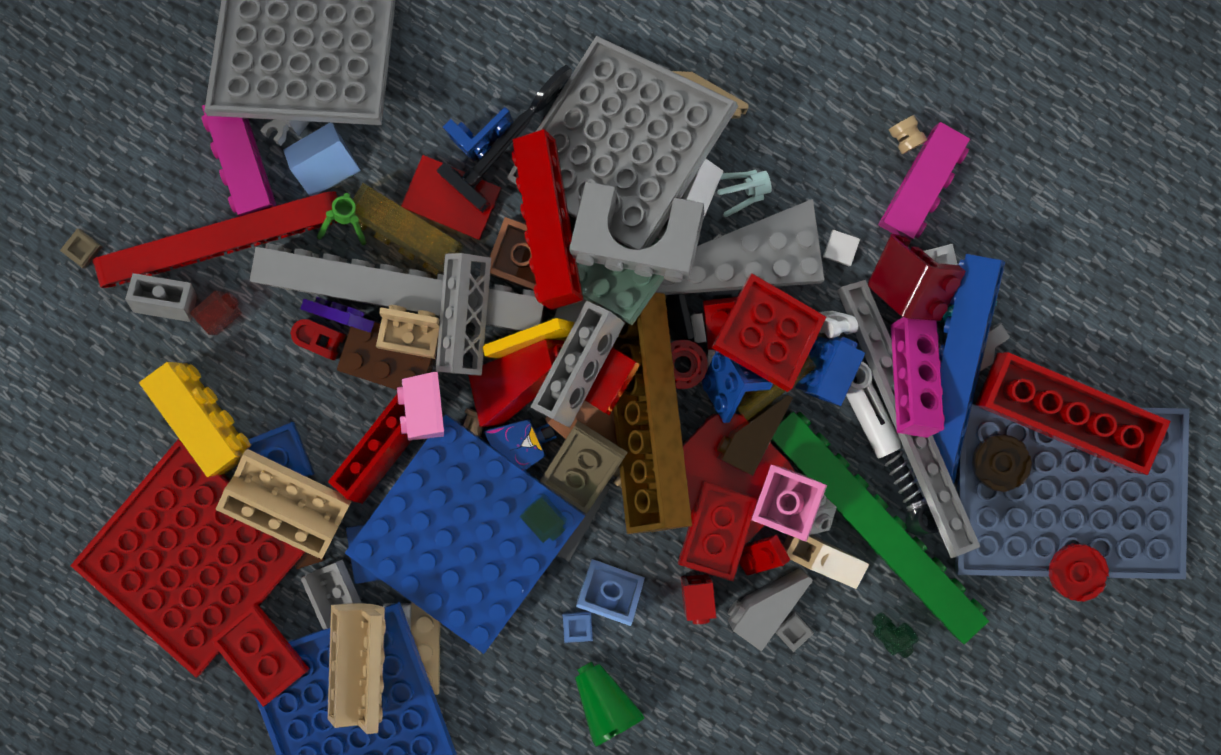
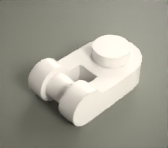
(838, 323)

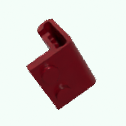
(914, 281)

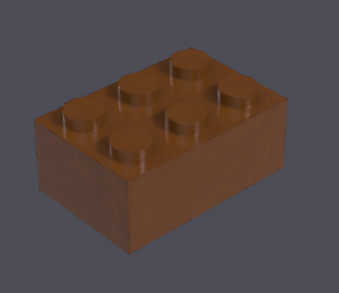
(380, 366)

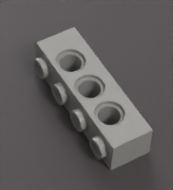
(578, 364)

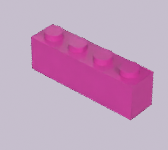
(240, 163)
(924, 182)

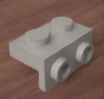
(329, 587)

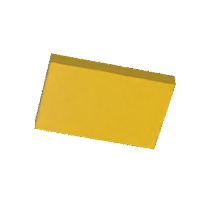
(554, 329)

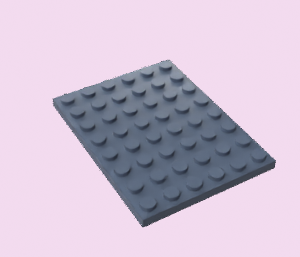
(1078, 500)

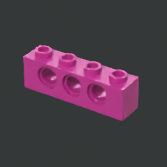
(917, 377)

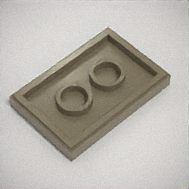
(583, 466)

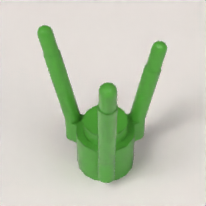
(343, 212)

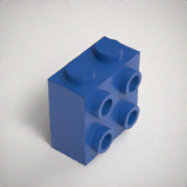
(835, 369)

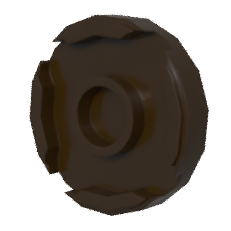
(1001, 462)

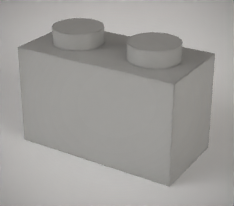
(161, 297)

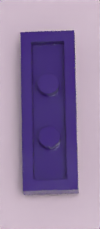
(338, 313)

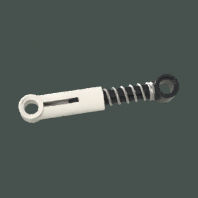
(886, 444)

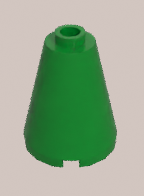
(605, 704)

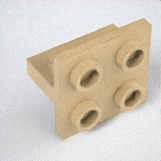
(408, 331)

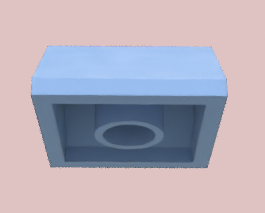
(321, 160)
(610, 592)

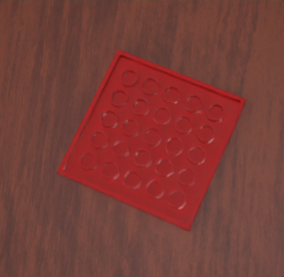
(181, 562)

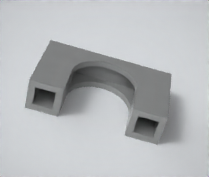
(669, 257)

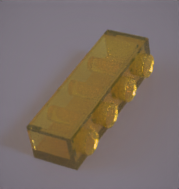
(403, 228)

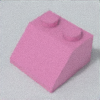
(422, 407)
(789, 502)

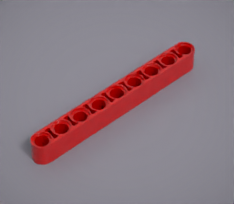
(214, 240)

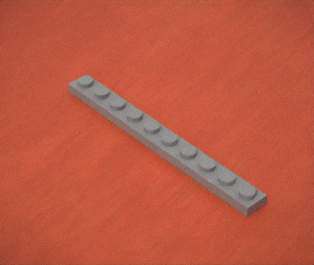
(921, 451)

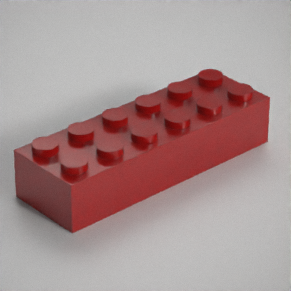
(1072, 413)

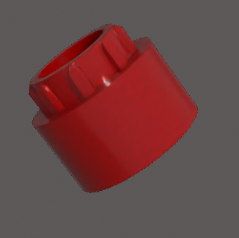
(697, 360)

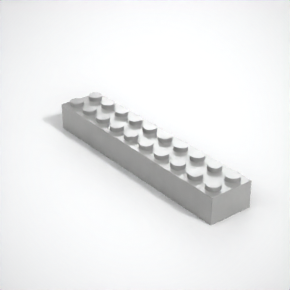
(383, 286)

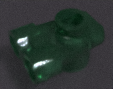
(894, 638)

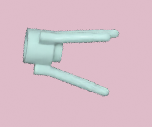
(756, 185)

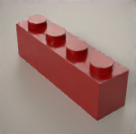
(372, 455)

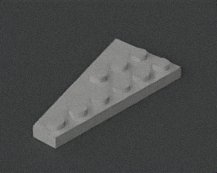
(776, 249)

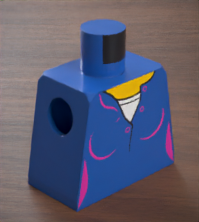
(521, 441)

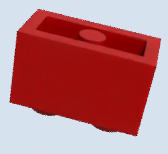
(698, 598)

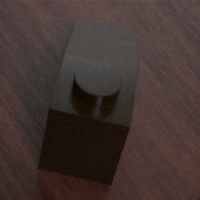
(750, 440)

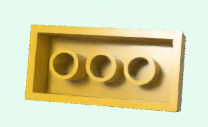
(196, 417)

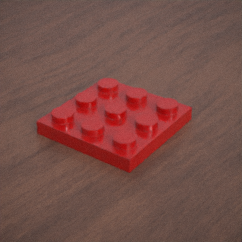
(769, 332)

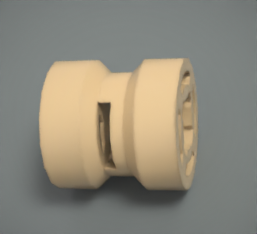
(906, 128)

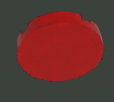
(1078, 572)

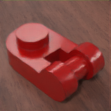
(308, 334)

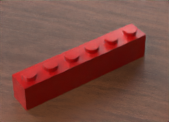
(546, 220)

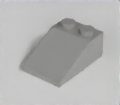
(765, 609)

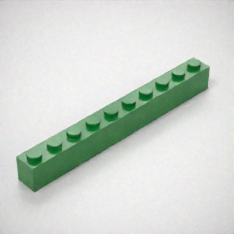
(879, 529)

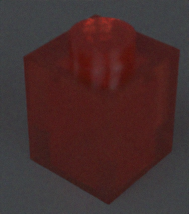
(216, 312)

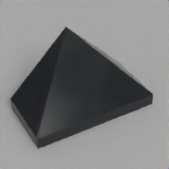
(679, 316)

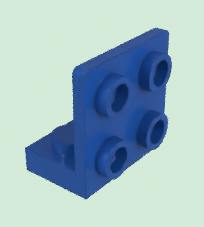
(478, 146)
(727, 383)

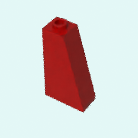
(512, 381)

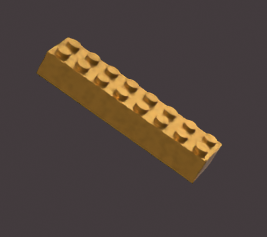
(650, 427)

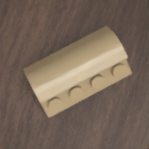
(283, 504)
(356, 666)

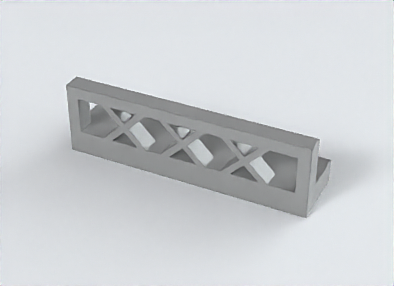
(457, 313)

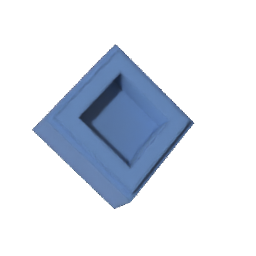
(577, 627)

